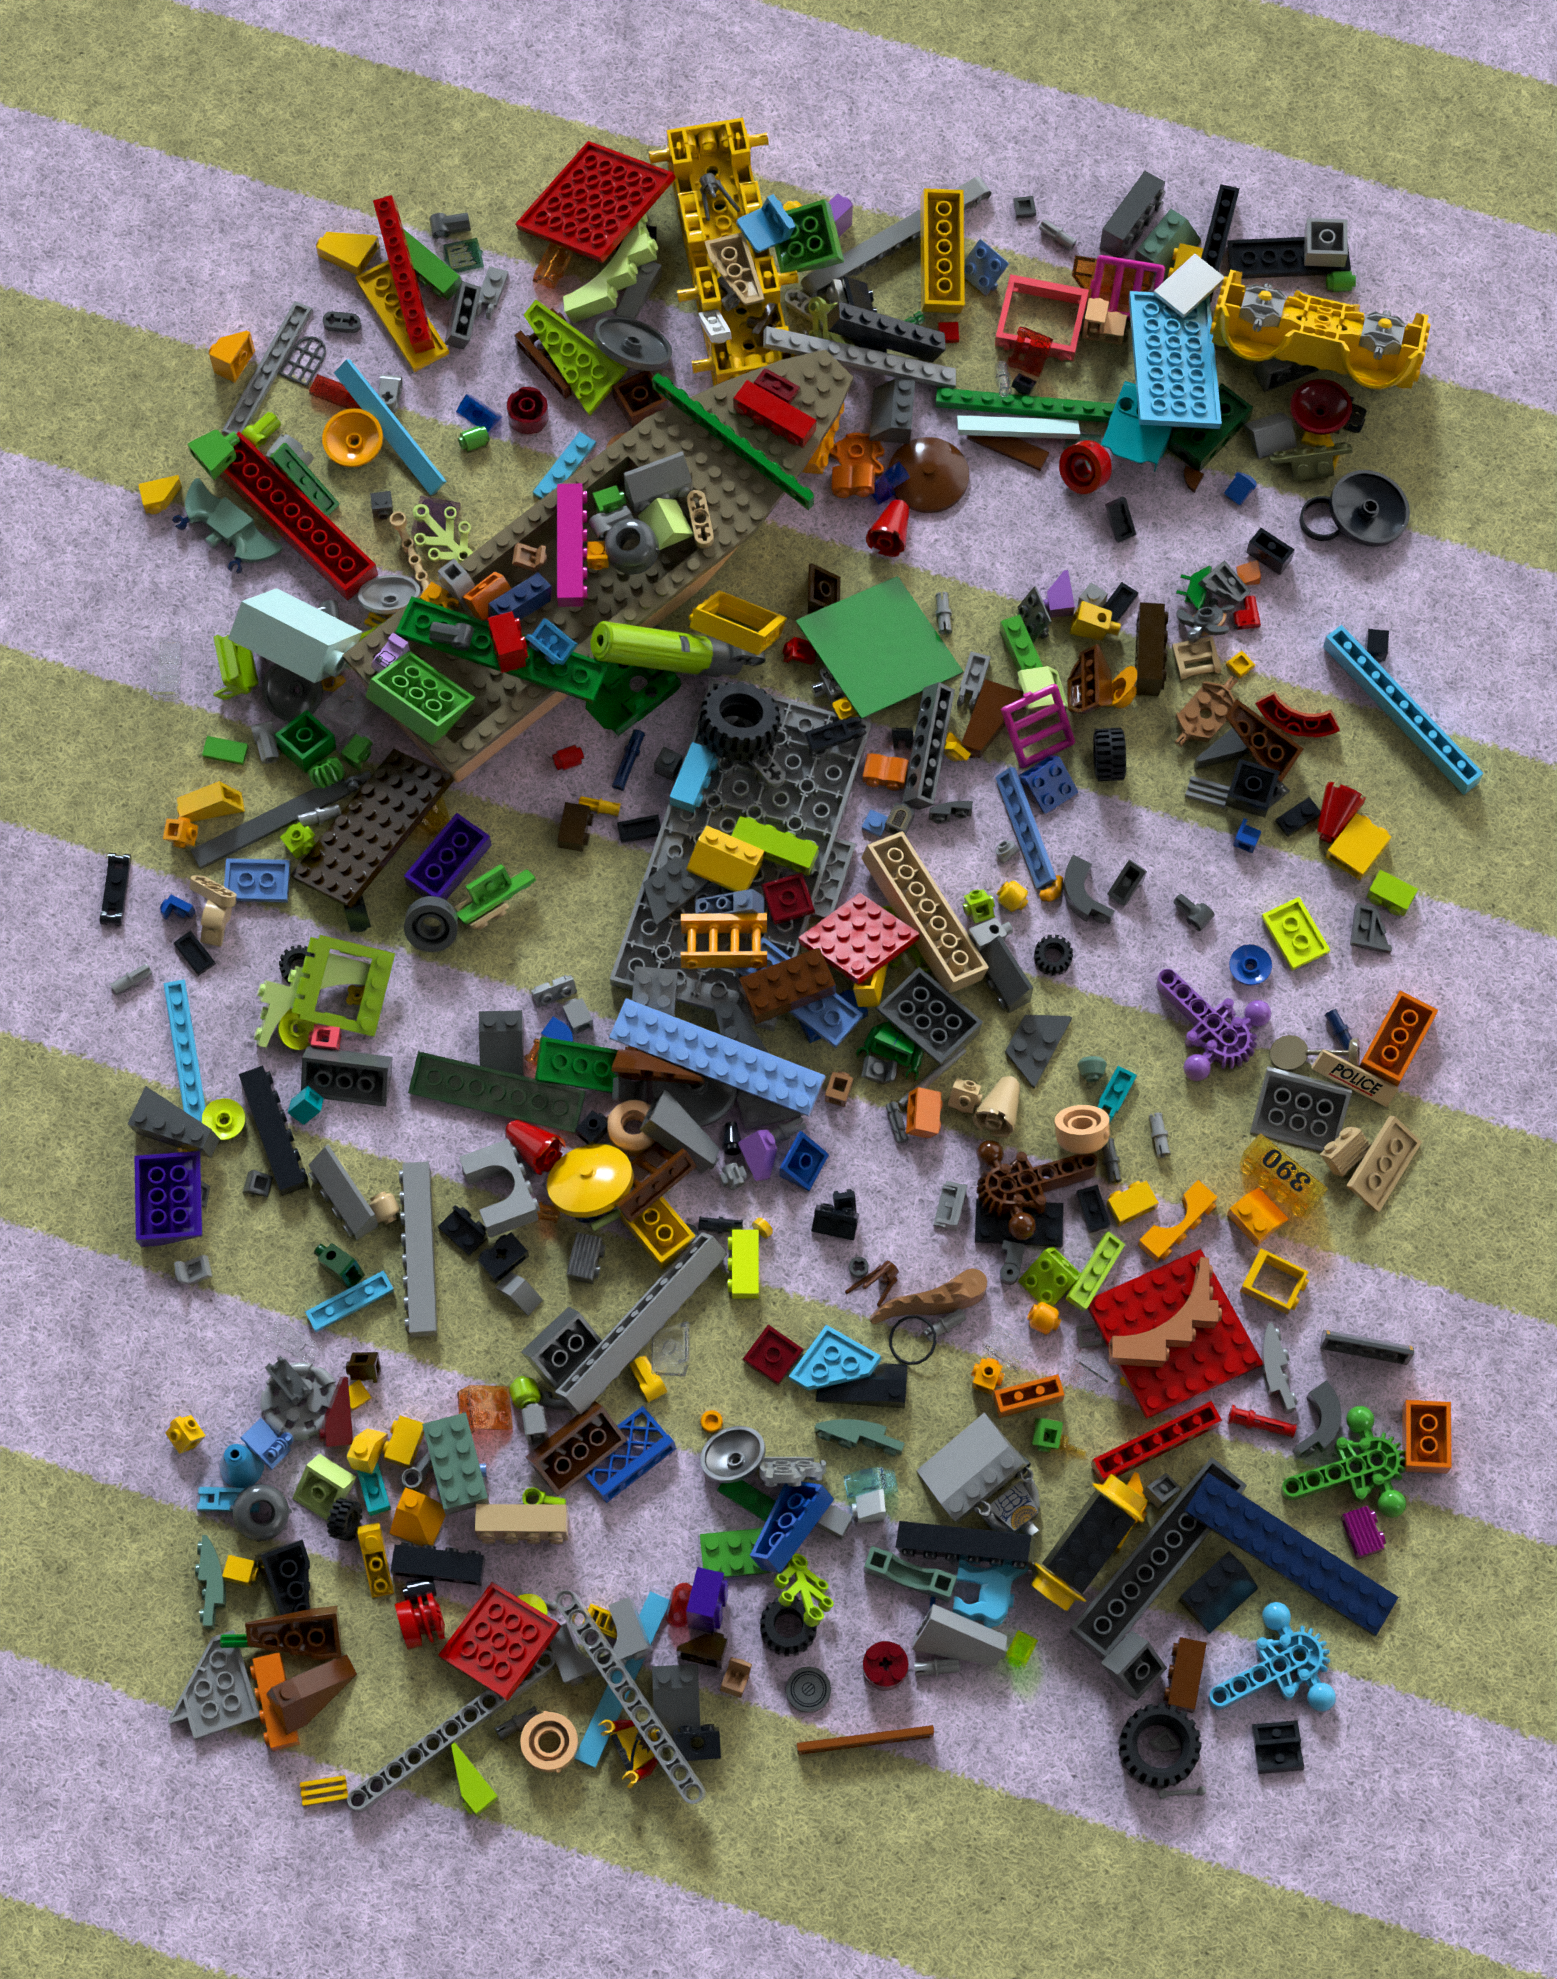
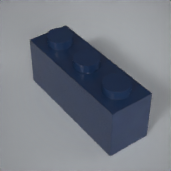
(523, 598)

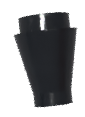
(731, 1139)

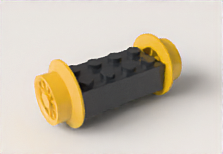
(1088, 1542)

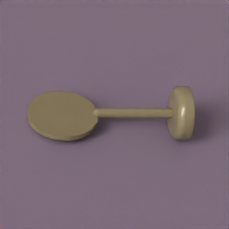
(1292, 1052)

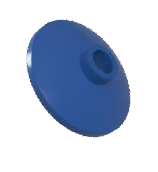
(1251, 955)

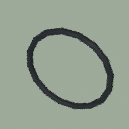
(892, 1332)

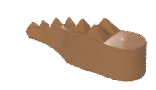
(958, 1293)

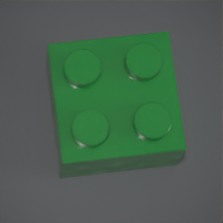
(305, 741)

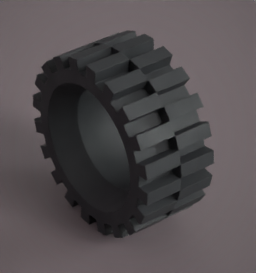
(1173, 1720)

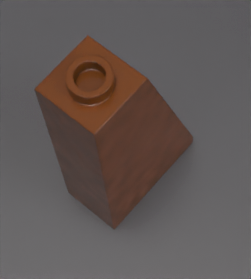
(987, 717)

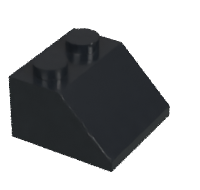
(1252, 788)

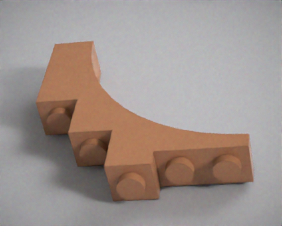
(1150, 1347)

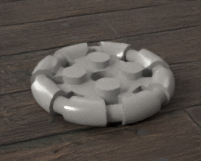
(294, 1414)

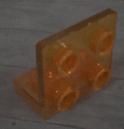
(486, 1407)

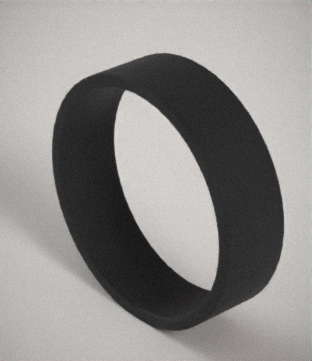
(1319, 537)

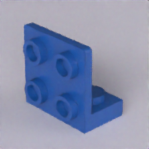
(1049, 783)

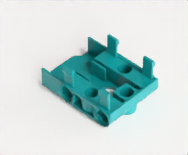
(1130, 439)

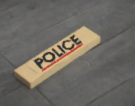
(1354, 1078)

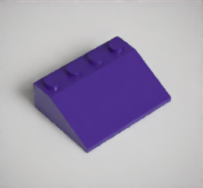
(168, 1198)

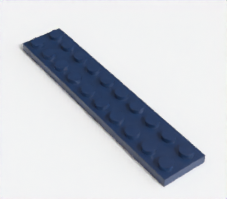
(1291, 1554)

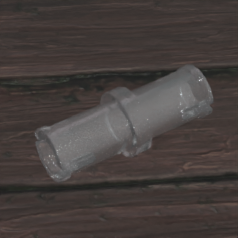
(1003, 379)

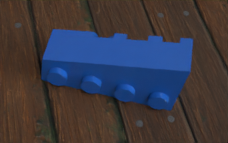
(789, 1524)

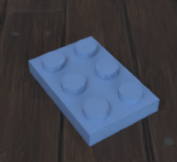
(258, 879)

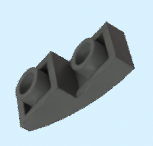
(941, 812)

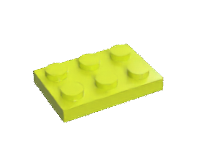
(1295, 933)

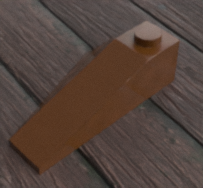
(1263, 740)
(640, 1066)
(304, 1633)
(306, 1694)

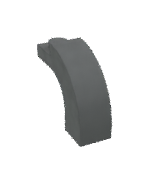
(1076, 895)
(1329, 1411)

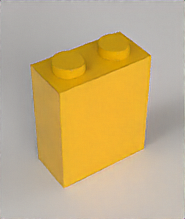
(1358, 846)

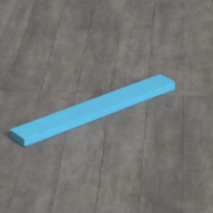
(392, 428)
(185, 1048)
(609, 1706)

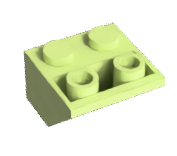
(1037, 679)

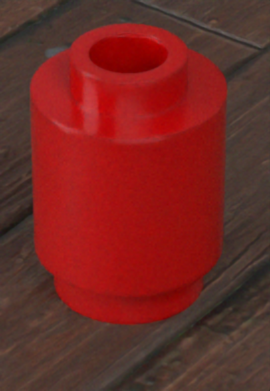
(568, 757)

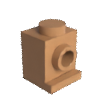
(837, 1097)

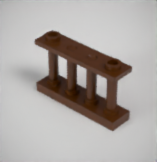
(539, 359)
(659, 1181)

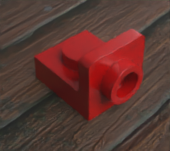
(799, 650)

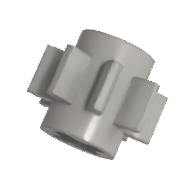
(733, 1176)

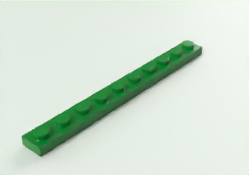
(1025, 405)
(738, 445)

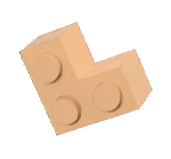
(1103, 325)

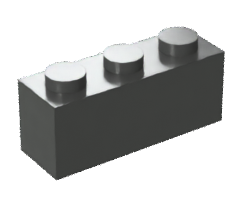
(462, 315)

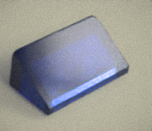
(477, 412)

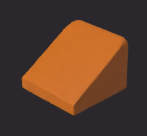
(1249, 573)

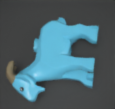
(994, 1592)

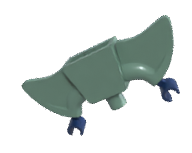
(227, 525)

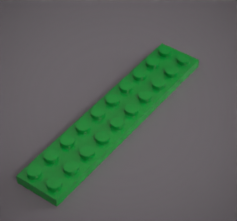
(578, 676)

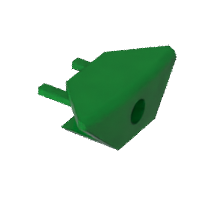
(1195, 593)

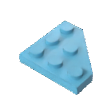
(833, 1361)

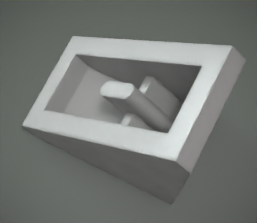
(519, 1293)

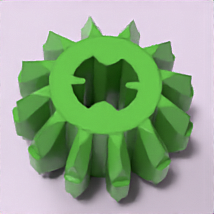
(326, 772)

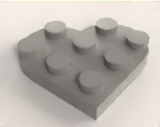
(790, 1470)

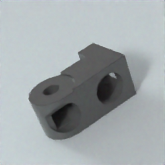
(1010, 1270)

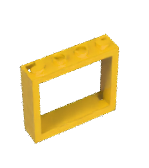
(768, 622)

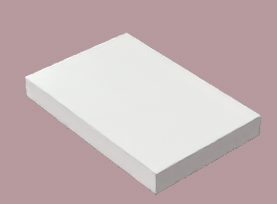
(1189, 286)

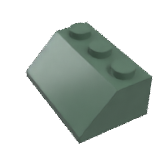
(1164, 238)

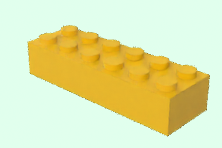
(942, 250)

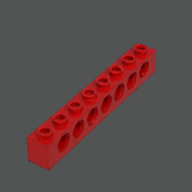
(404, 274)

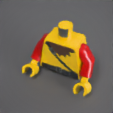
(632, 1748)

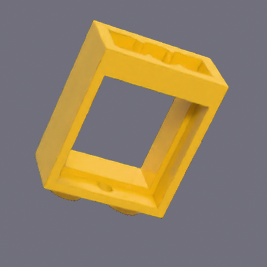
(1266, 1257)

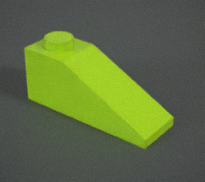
(473, 1787)

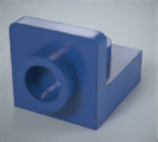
(180, 907)

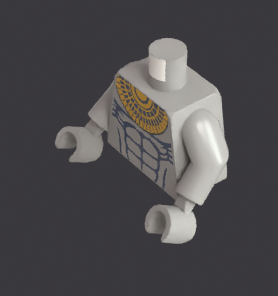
(1014, 1508)

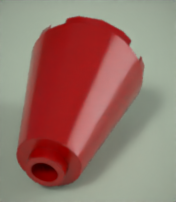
(890, 530)
(1337, 810)
(535, 1145)

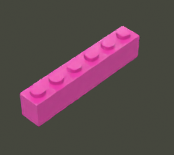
(570, 548)

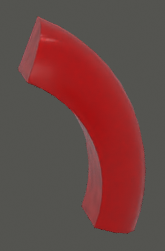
(1294, 721)

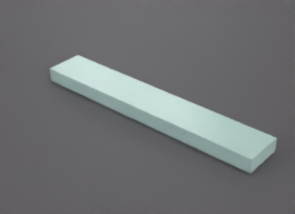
(1018, 427)

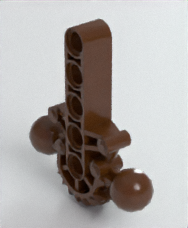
(1011, 1202)

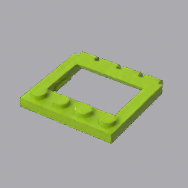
(373, 992)

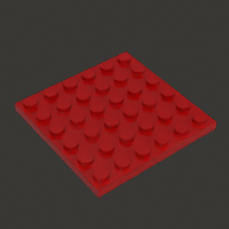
(595, 201)
(1152, 1300)

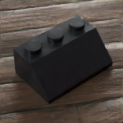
(1218, 1592)

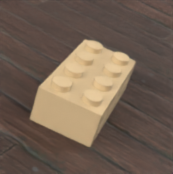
(521, 1522)

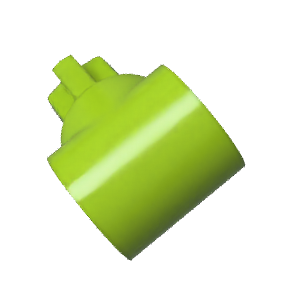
(543, 1498)

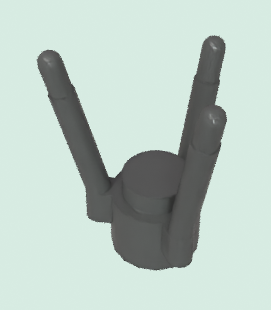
(710, 187)

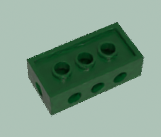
(1200, 445)

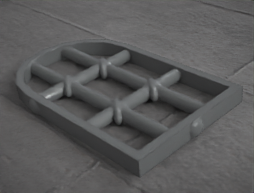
(297, 363)

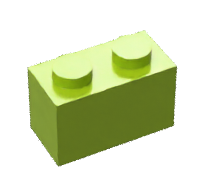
(1391, 893)

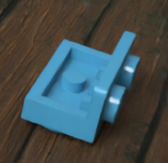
(551, 642)

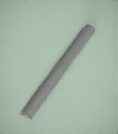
(934, 1075)

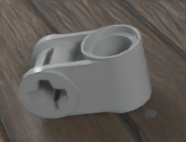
(390, 391)

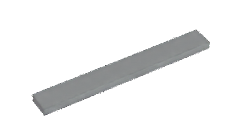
(268, 368)

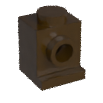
(364, 1366)

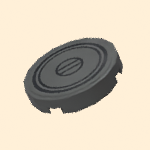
(808, 1689)

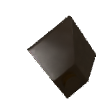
(704, 1650)

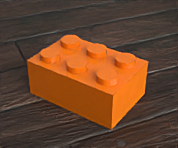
(1426, 1436)

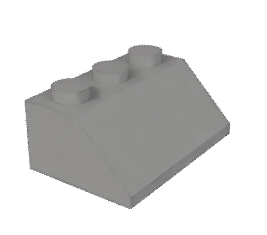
(660, 479)

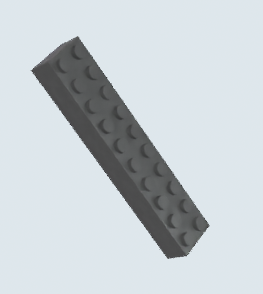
(1147, 1570)

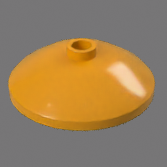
(348, 427)

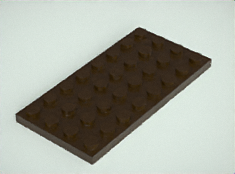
(372, 828)

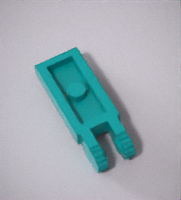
(1116, 1091)

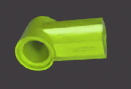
(262, 429)

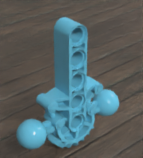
(1277, 1617)

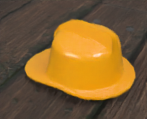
(1123, 688)

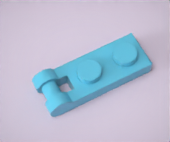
(222, 1499)

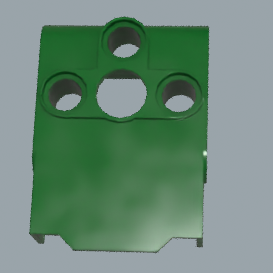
(619, 706)

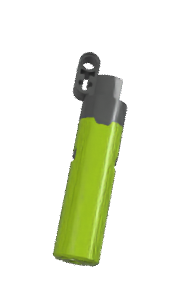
(668, 650)

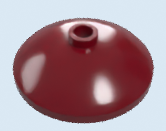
(1322, 397)

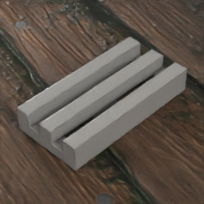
(1209, 784)

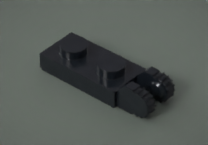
(834, 734)

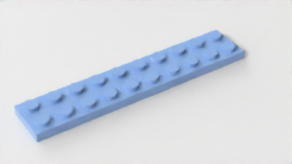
(717, 1057)

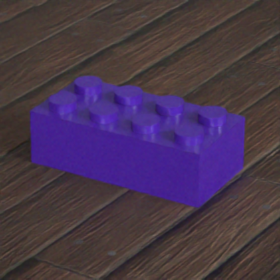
(448, 859)
(706, 1600)

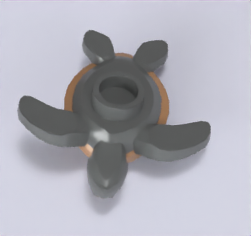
(1206, 620)

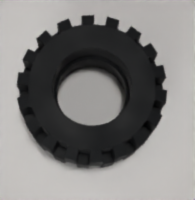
(1109, 754)
(779, 1643)

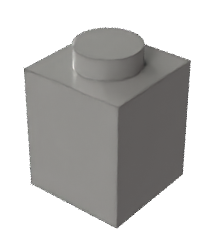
(1093, 595)
(577, 1015)
(835, 1521)

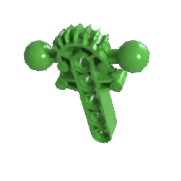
(1359, 1420)

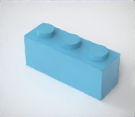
(693, 778)

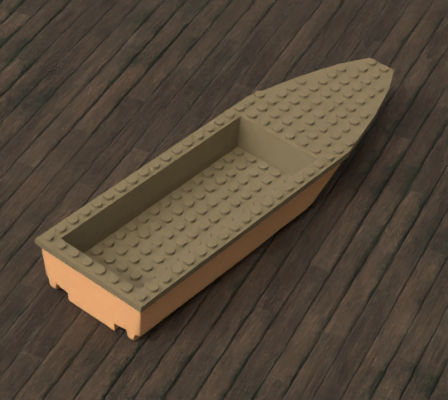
(737, 506)

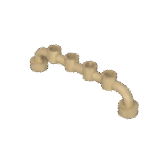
(399, 522)

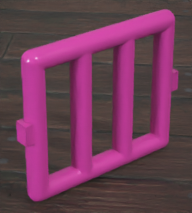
(1120, 263)
(1012, 727)

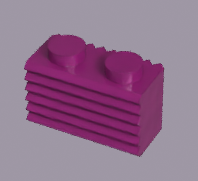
(1362, 1532)

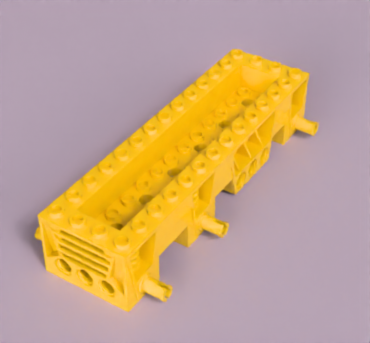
(690, 155)

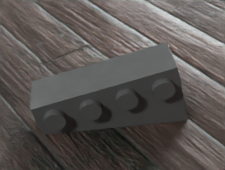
(167, 1123)

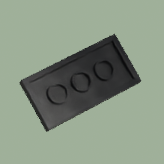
(994, 1229)

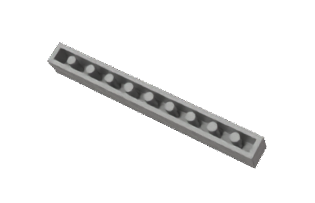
(641, 1323)

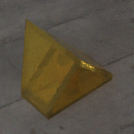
(436, 818)

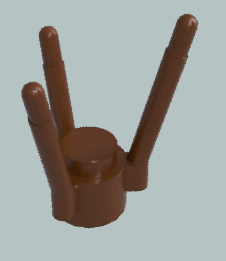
(885, 1273)

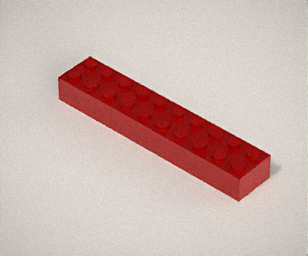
(298, 520)

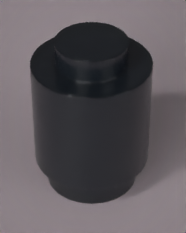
(419, 1588)

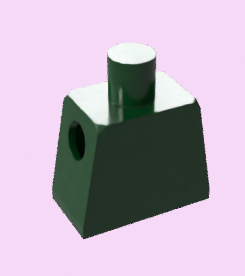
(339, 1264)

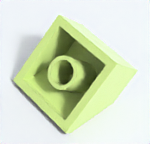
(322, 1485)

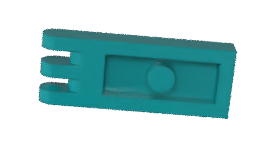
(374, 1491)

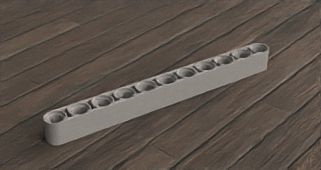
(884, 244)
(620, 1689)
(446, 1741)

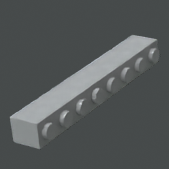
(419, 1249)

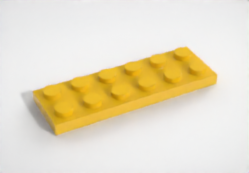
(382, 295)

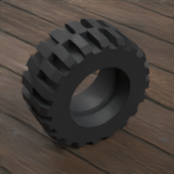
(744, 702)

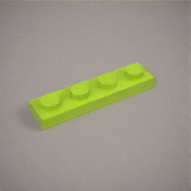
(1095, 1271)

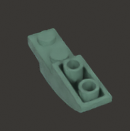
(850, 1431)
(210, 1573)

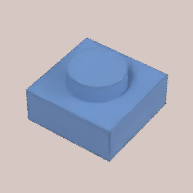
(874, 823)

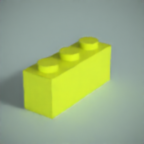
(744, 1264)

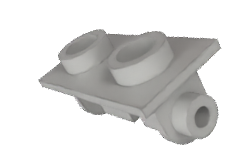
(561, 988)

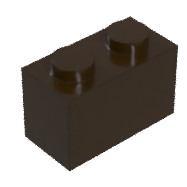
(574, 827)

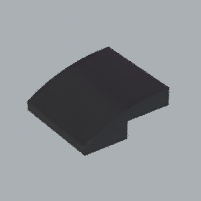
(1277, 1747)

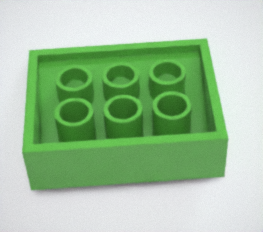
(419, 697)

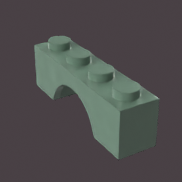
(921, 1579)

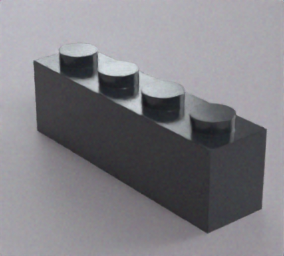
(439, 1565)

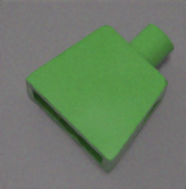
(214, 451)

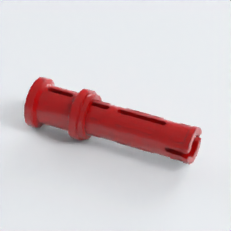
(1250, 1416)

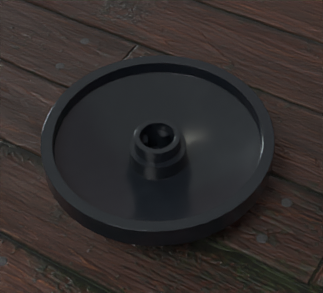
(1369, 508)

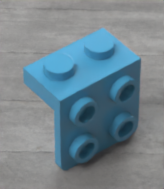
(766, 225)

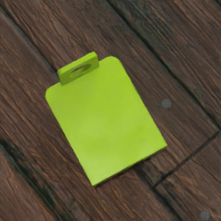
(236, 668)

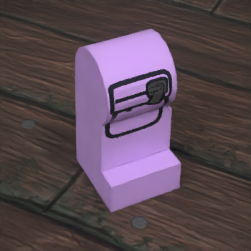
(390, 652)

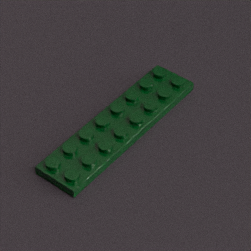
(496, 1092)

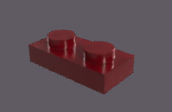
(777, 385)

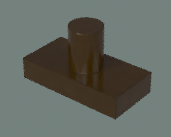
(769, 317)

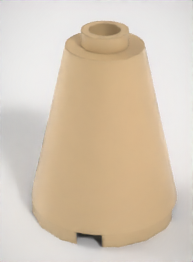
(999, 1108)

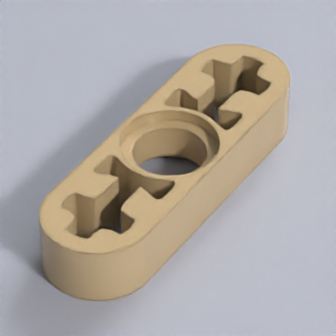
(697, 527)
(212, 891)

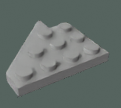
(217, 1692)

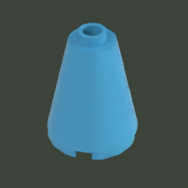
(240, 1466)

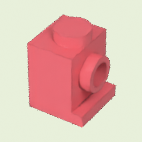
(321, 1031)

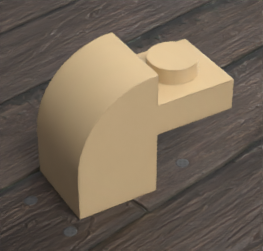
(214, 922)

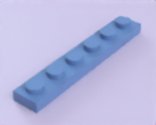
(1025, 828)

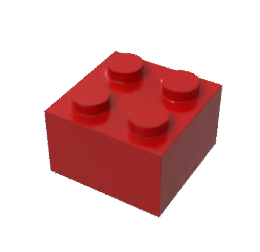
(508, 641)

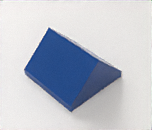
(803, 1162)

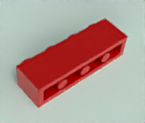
(774, 414)

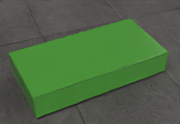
(225, 750)

